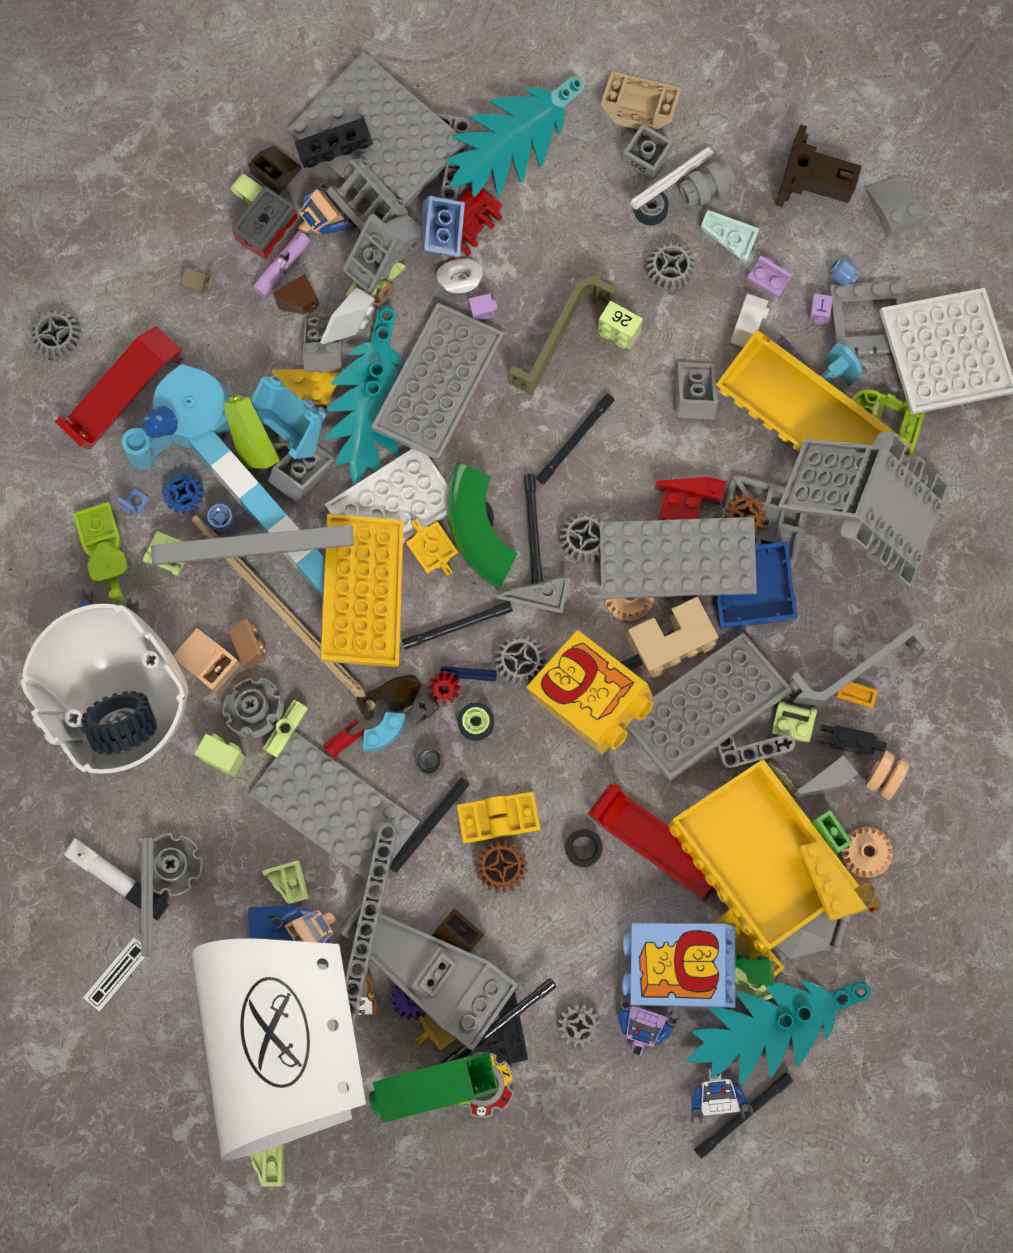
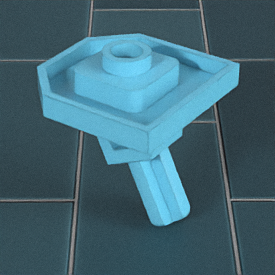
(843, 364)

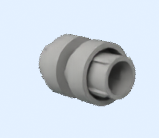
(699, 187)

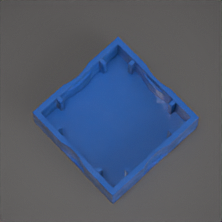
(774, 596)

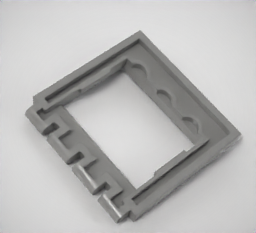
(857, 293)

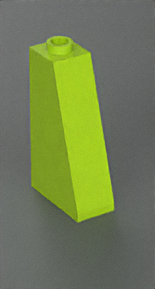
(248, 434)

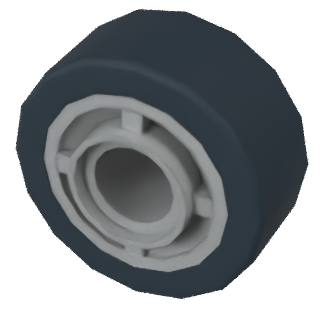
(653, 216)

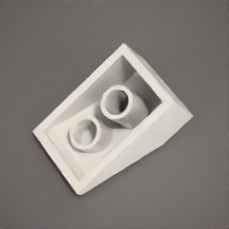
(349, 317)

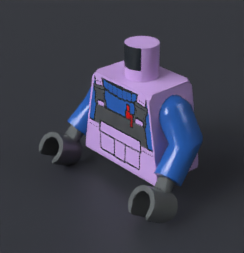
(644, 1026)

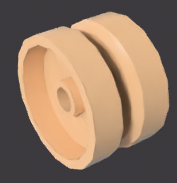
(884, 773)

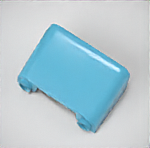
(288, 416)

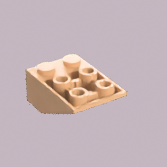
(206, 660)

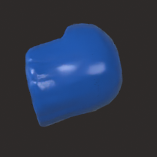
(160, 422)

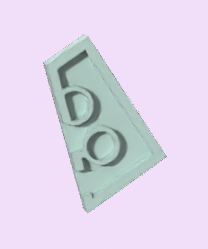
(730, 233)

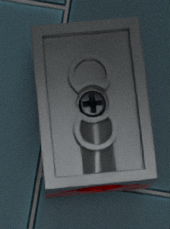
(264, 223)

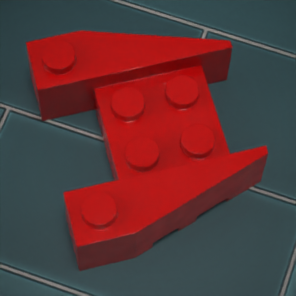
(684, 496)

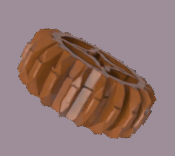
(498, 849)

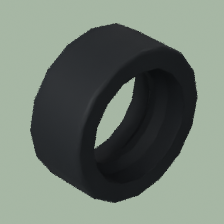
(584, 833)

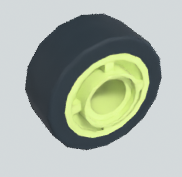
(475, 732)

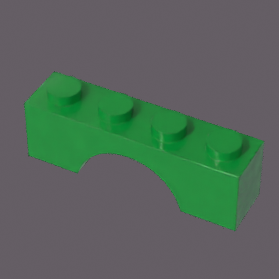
(757, 971)

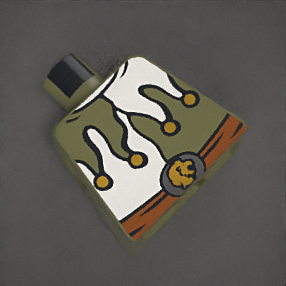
(369, 1002)

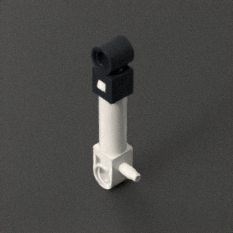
(112, 876)

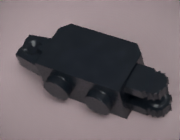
(851, 740)

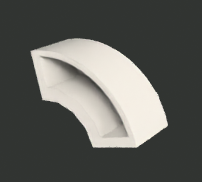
(750, 319)

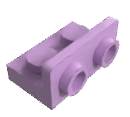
(769, 276)

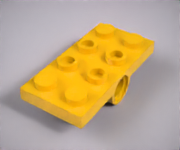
(498, 817)

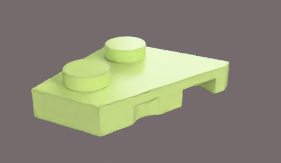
(288, 881)
(269, 1166)

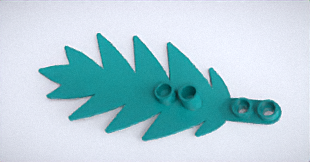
(512, 136)
(375, 377)
(772, 1026)

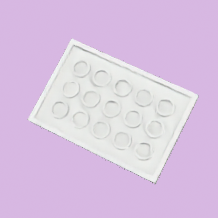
(399, 491)

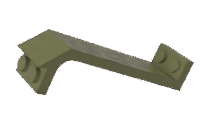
(585, 288)

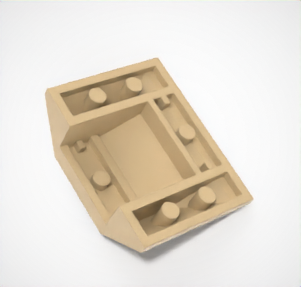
(639, 101)

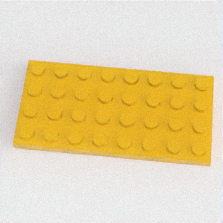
(363, 593)

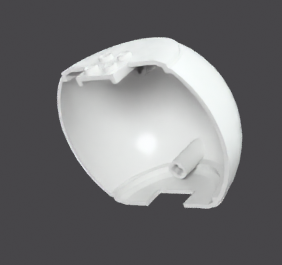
(92, 657)

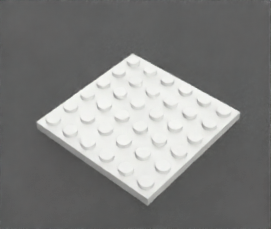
(947, 350)

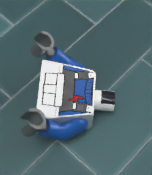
(718, 1097)

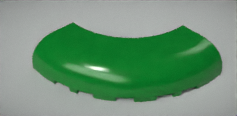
(471, 526)

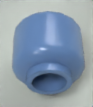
(843, 272)

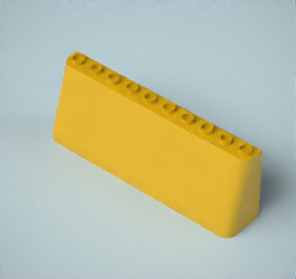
(795, 398)

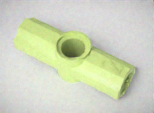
(278, 739)

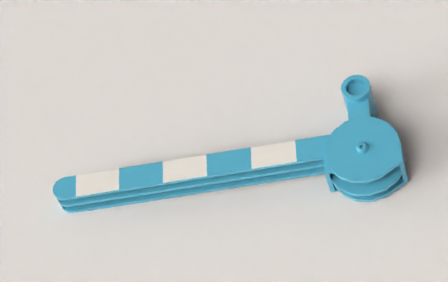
(202, 421)

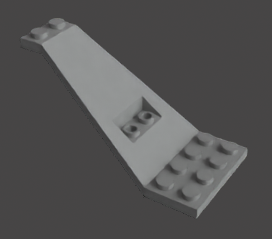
(462, 994)

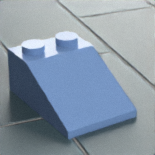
(442, 226)

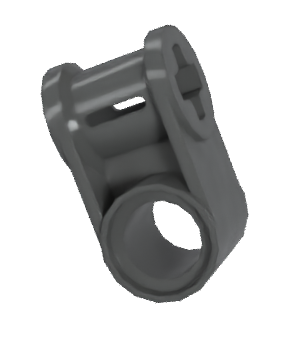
(423, 708)

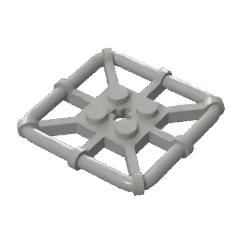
(774, 516)

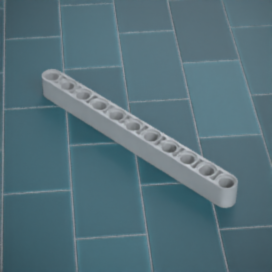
(252, 545)
(365, 920)

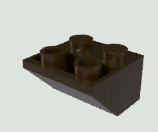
(274, 168)
(458, 932)

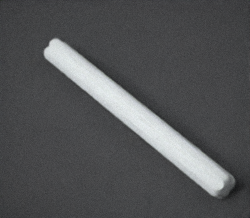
(671, 178)

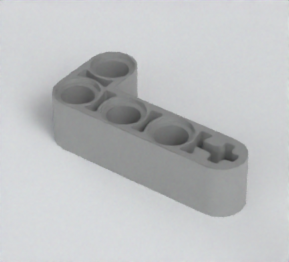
(756, 749)

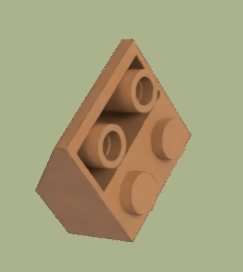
(248, 647)

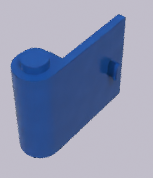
(263, 927)

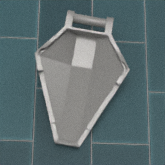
(815, 938)

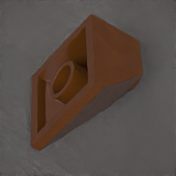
(297, 297)

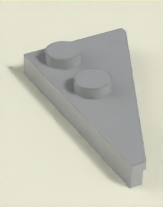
(544, 595)

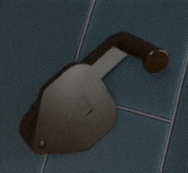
(397, 692)

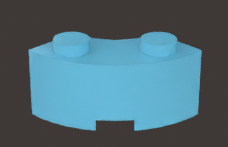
(385, 733)

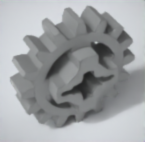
(577, 1035)

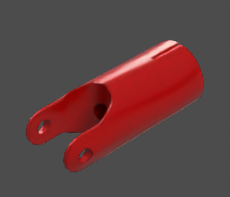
(342, 740)

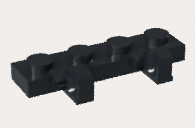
(512, 1040)

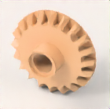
(629, 609)
(861, 864)

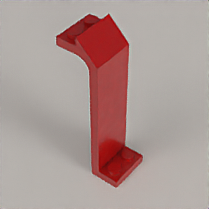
(119, 387)
(648, 838)

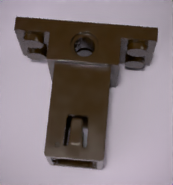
(817, 173)

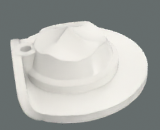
(459, 275)

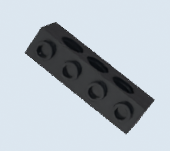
(326, 138)

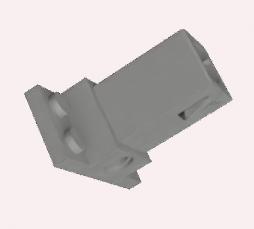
(380, 248)

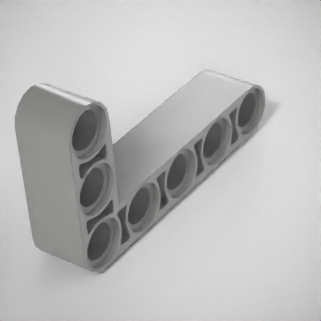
(455, 123)

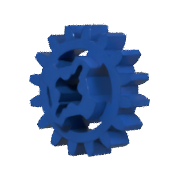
(180, 501)

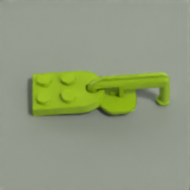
(102, 544)

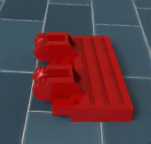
(475, 212)

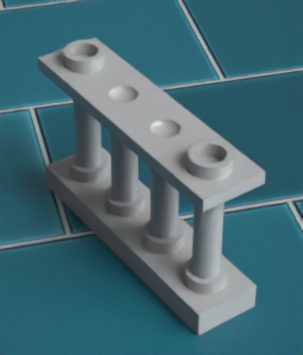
(351, 206)

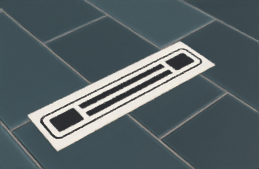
(115, 975)

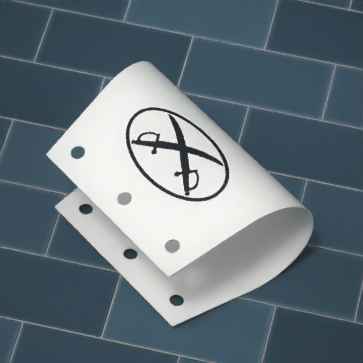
(274, 1041)

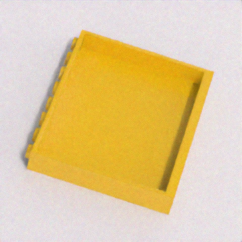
(750, 853)

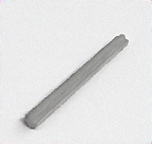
(147, 898)

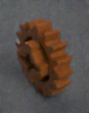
(738, 512)

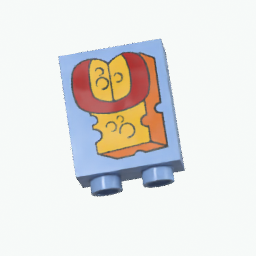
(680, 965)

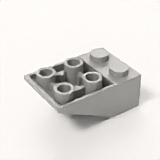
(317, 355)

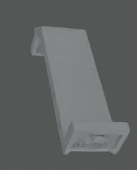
(804, 695)

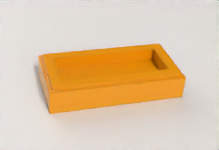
(858, 695)

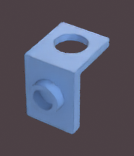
(128, 507)

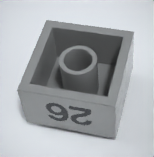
(647, 151)

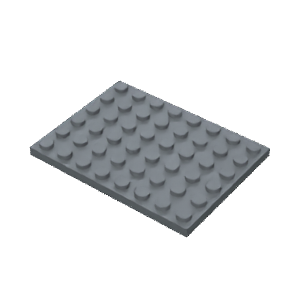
(406, 135)

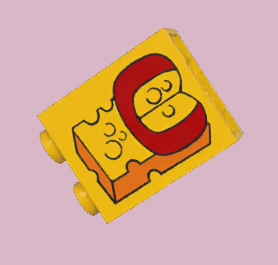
(591, 693)

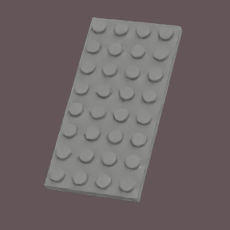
(438, 381)
(678, 558)
(708, 706)
(331, 805)

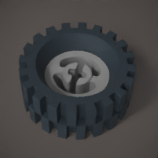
(119, 722)

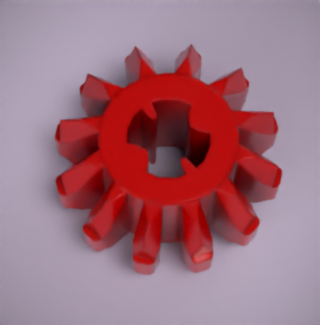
(439, 682)

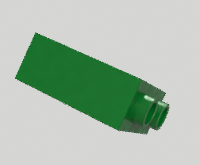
(433, 1087)

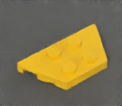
(309, 385)

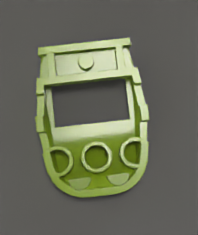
(875, 403)

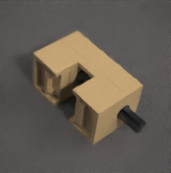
(656, 652)

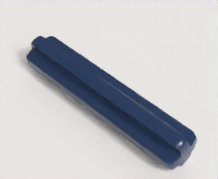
(470, 673)

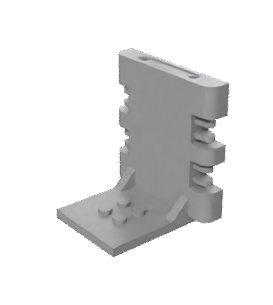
(877, 495)

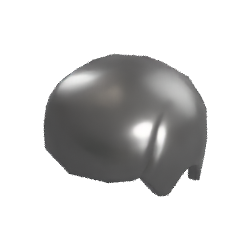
(429, 761)

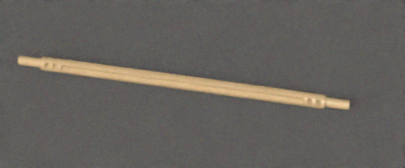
(287, 616)

